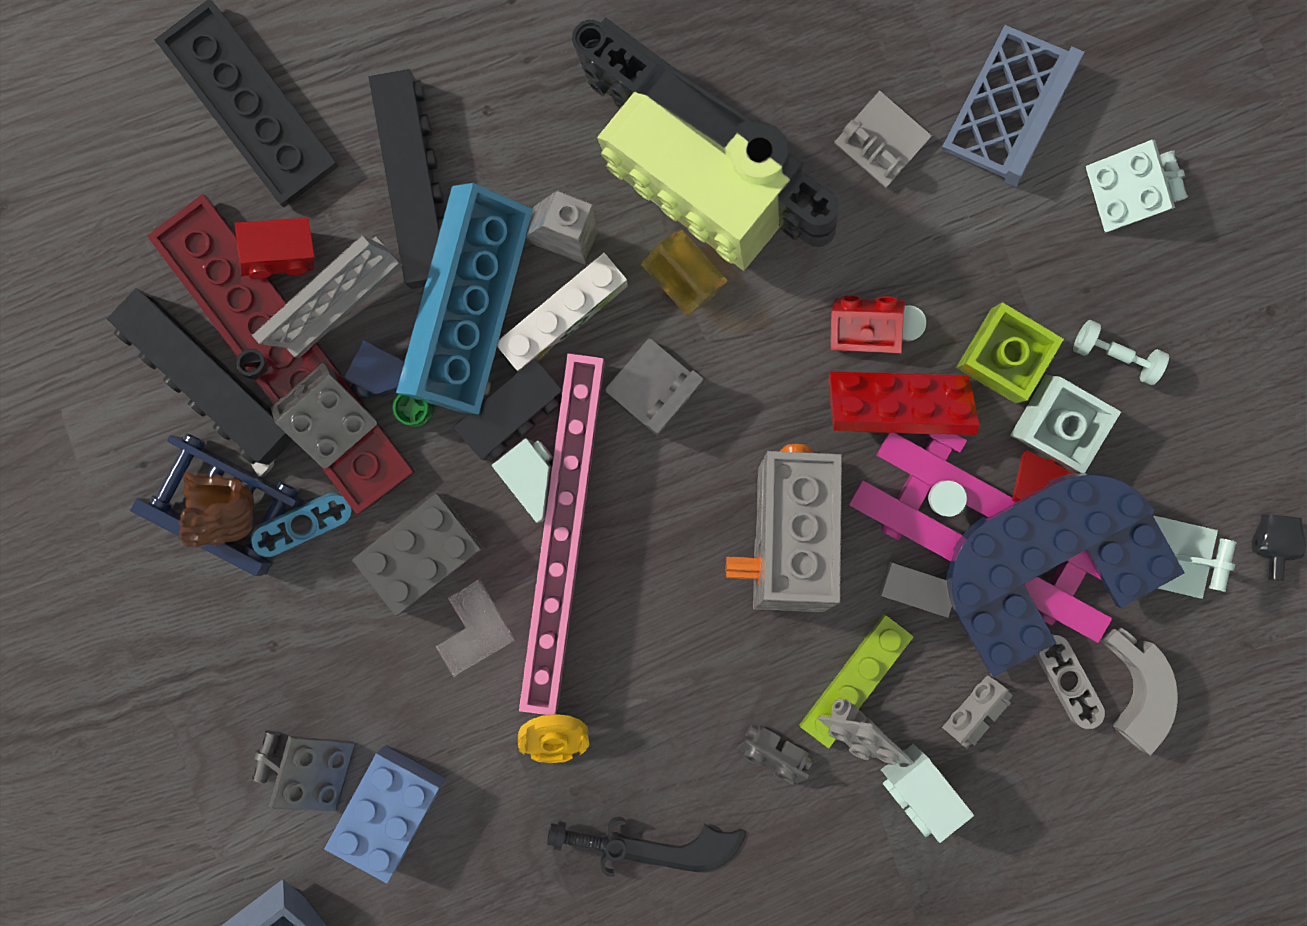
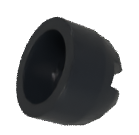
(252, 358)

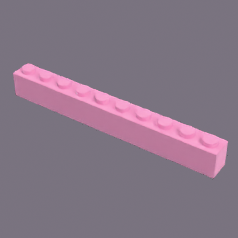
(562, 535)

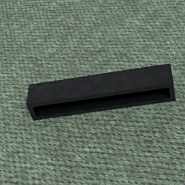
(408, 170)
(200, 375)

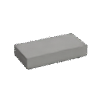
(916, 589)

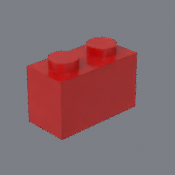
(274, 247)

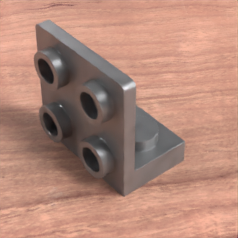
(653, 386)
(322, 416)

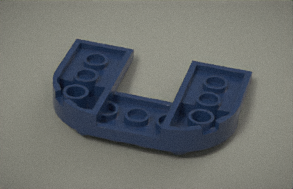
(1038, 534)

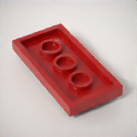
(902, 403)

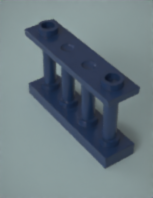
(159, 511)

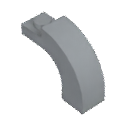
(1154, 694)

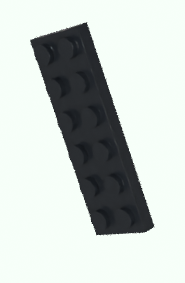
(246, 103)

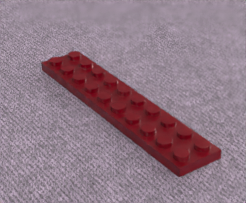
(206, 261)

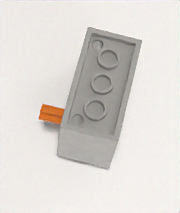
(795, 532)

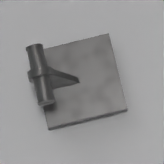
(308, 772)

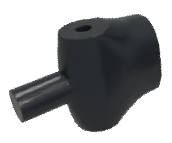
(1280, 540)

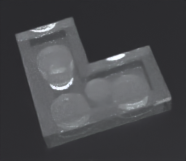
(484, 629)

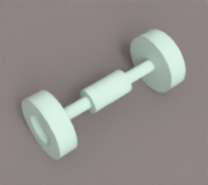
(1152, 367)

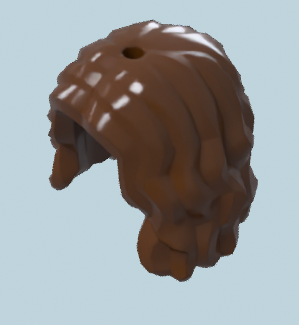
(215, 510)

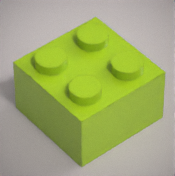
(1009, 353)

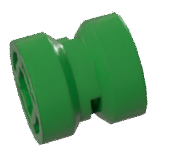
(406, 411)

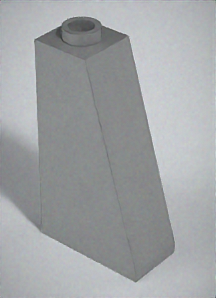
(563, 227)

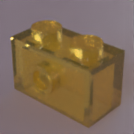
(684, 272)

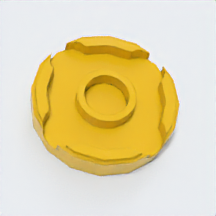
(553, 738)

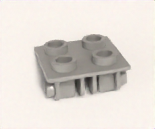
(882, 139)
(862, 734)

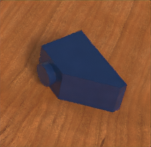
(374, 371)

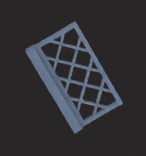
(1042, 107)

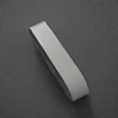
(1072, 707)

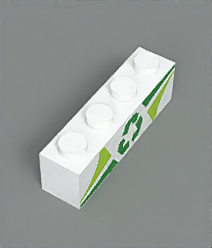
(563, 313)

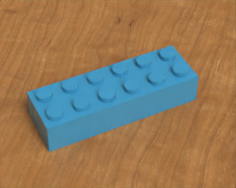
(465, 299)

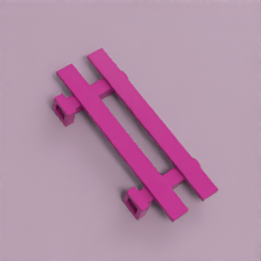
(902, 517)

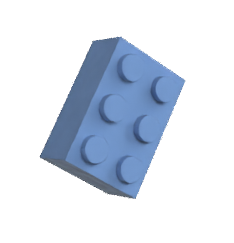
(385, 813)

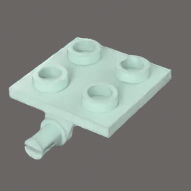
(1135, 185)
(1194, 551)

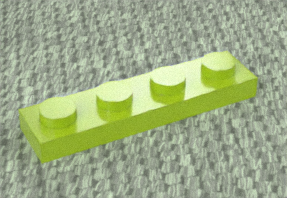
(859, 675)

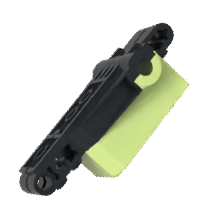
(697, 154)

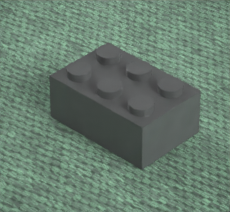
(418, 553)

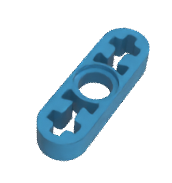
(315, 530)

